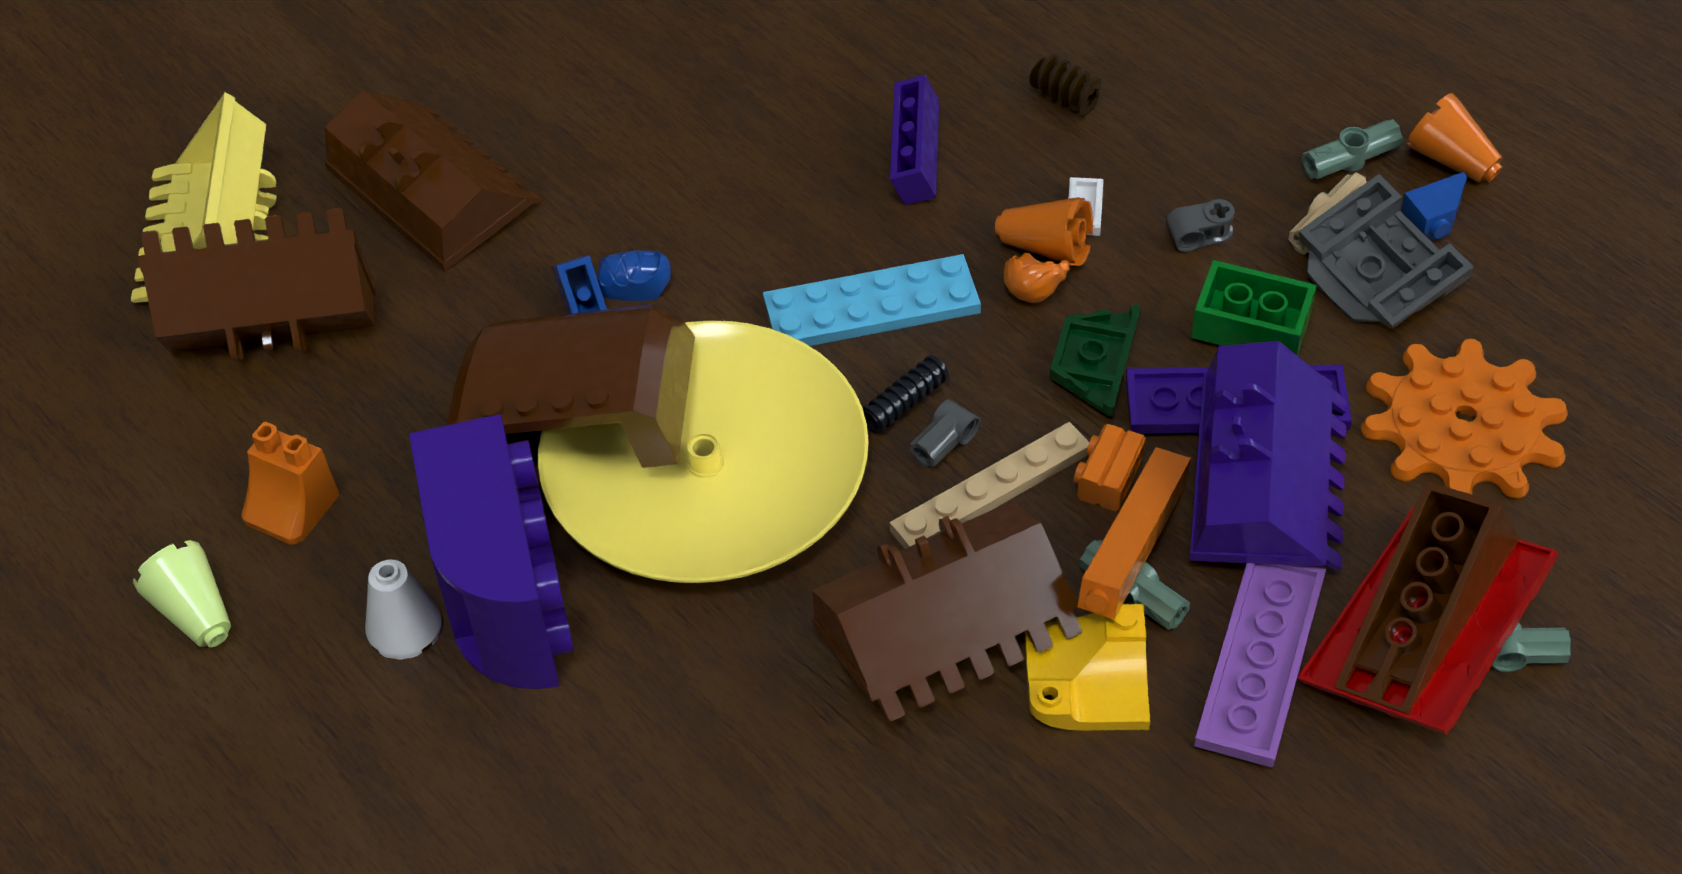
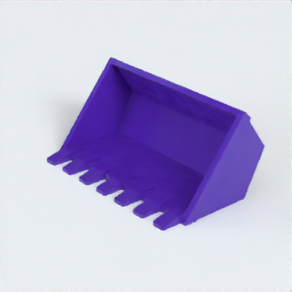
(1267, 460)

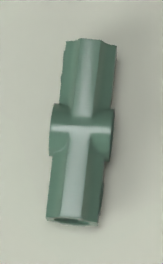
(1352, 149)
(1158, 599)
(1533, 646)

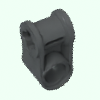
(1199, 227)

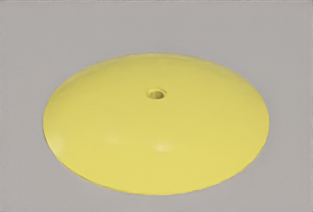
(759, 475)

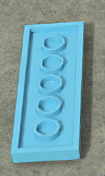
(874, 301)

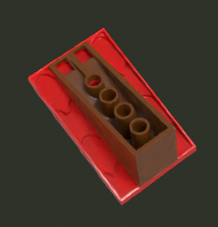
(1432, 611)

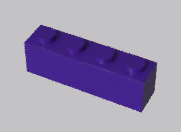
(914, 140)

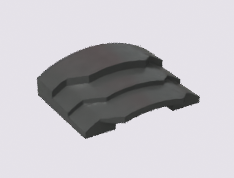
(1376, 259)

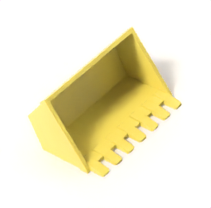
(213, 182)

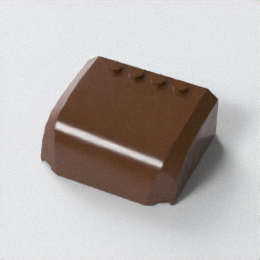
(583, 372)

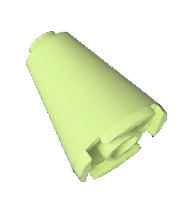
(185, 592)

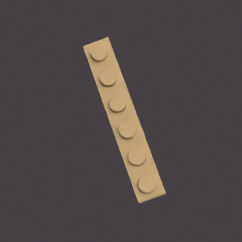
(994, 484)

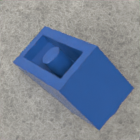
(1435, 205)
(578, 285)

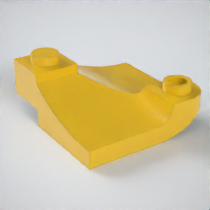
(1094, 676)

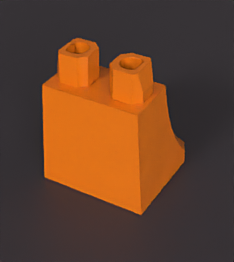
(286, 485)

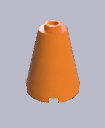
(1456, 141)
(1049, 229)

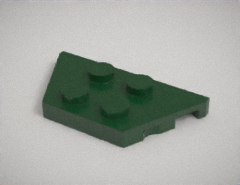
(1095, 355)

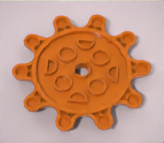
(1462, 452)

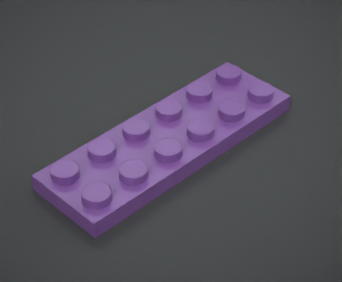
(1260, 662)

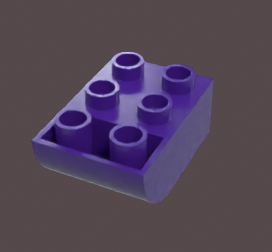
(492, 551)

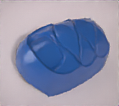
(634, 275)

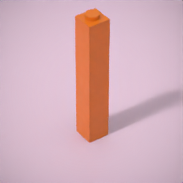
(1133, 533)

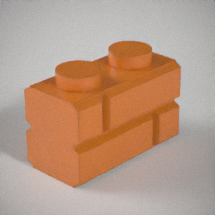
(1110, 467)

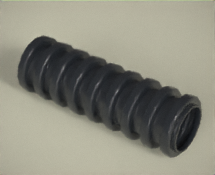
(905, 393)

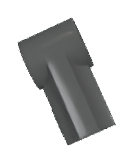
(949, 427)

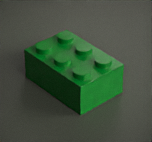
(1252, 307)

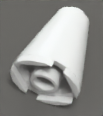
(399, 612)

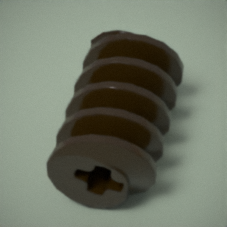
(1066, 83)

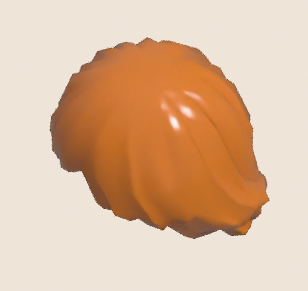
(1032, 279)

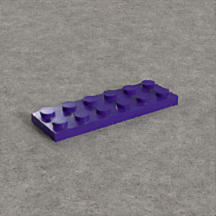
(1171, 397)

